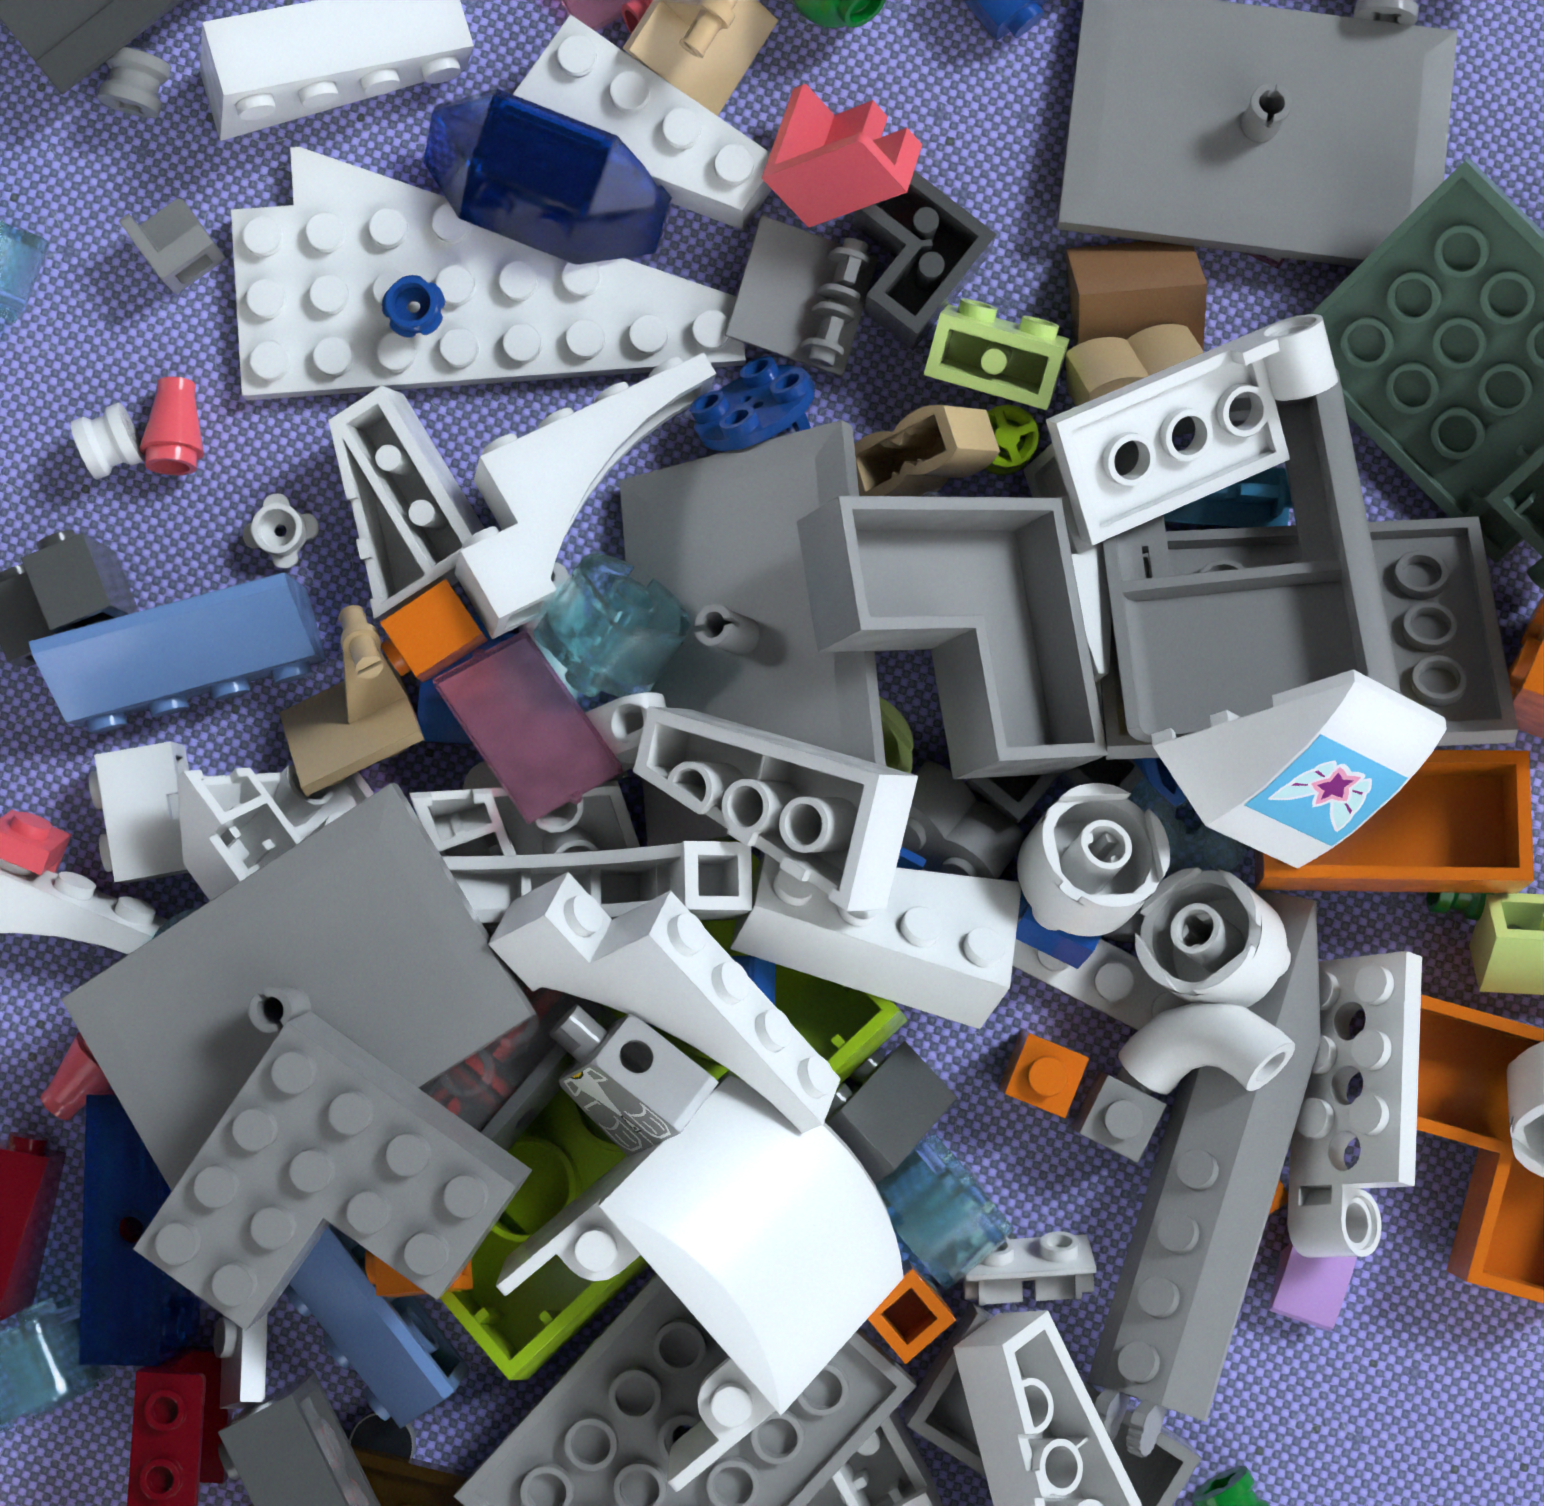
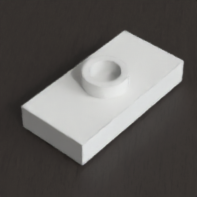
(241, 1362)

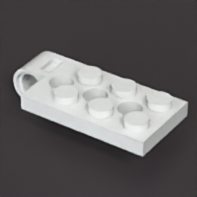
(1269, 364)
(1326, 1200)

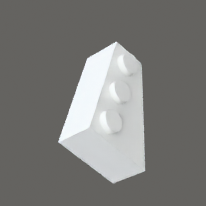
(401, 498)

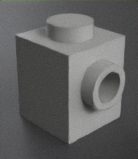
(1119, 1114)

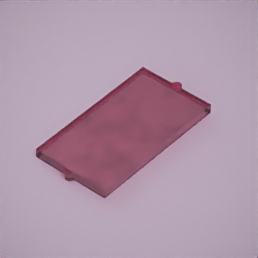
(527, 726)

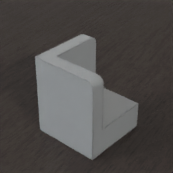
(175, 245)

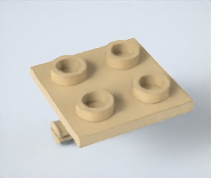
(701, 44)
(355, 720)

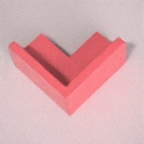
(837, 162)

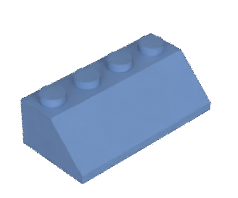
(181, 652)
(384, 1338)

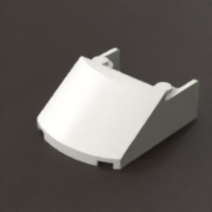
(756, 1234)

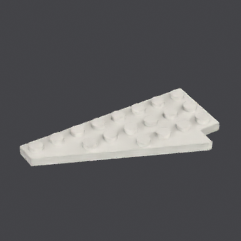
(320, 268)

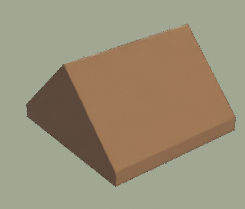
(1134, 287)

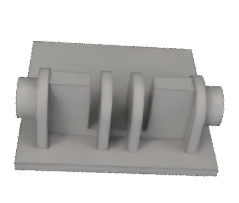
(802, 295)

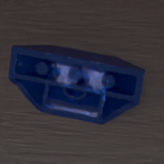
(544, 179)

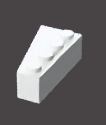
(325, 56)
(678, 140)
(799, 803)
(934, 948)
(1036, 1418)

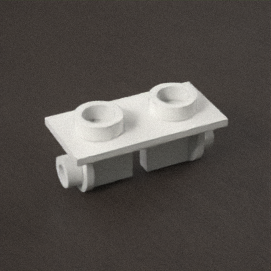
(1056, 1262)

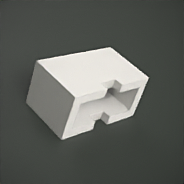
(140, 810)

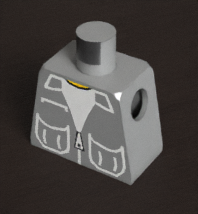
(630, 1079)

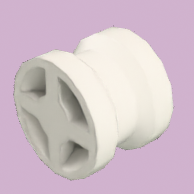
(107, 441)

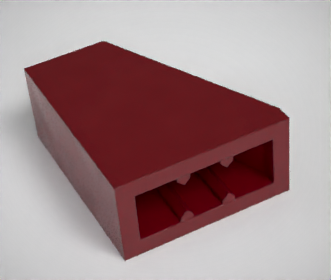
(27, 1202)

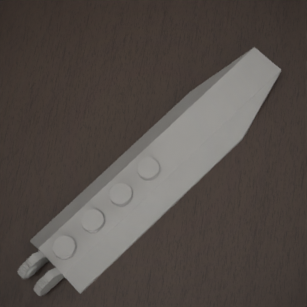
(1207, 1214)

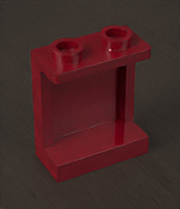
(176, 1429)

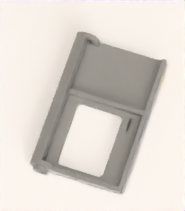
(1257, 631)

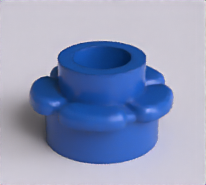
(408, 290)

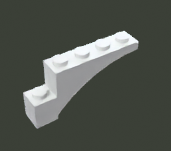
(545, 479)
(706, 876)
(72, 909)
(671, 975)

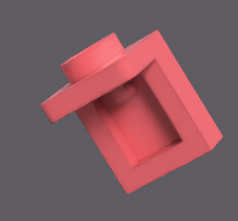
(31, 842)

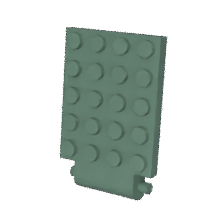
(1448, 356)

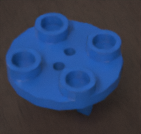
(754, 406)

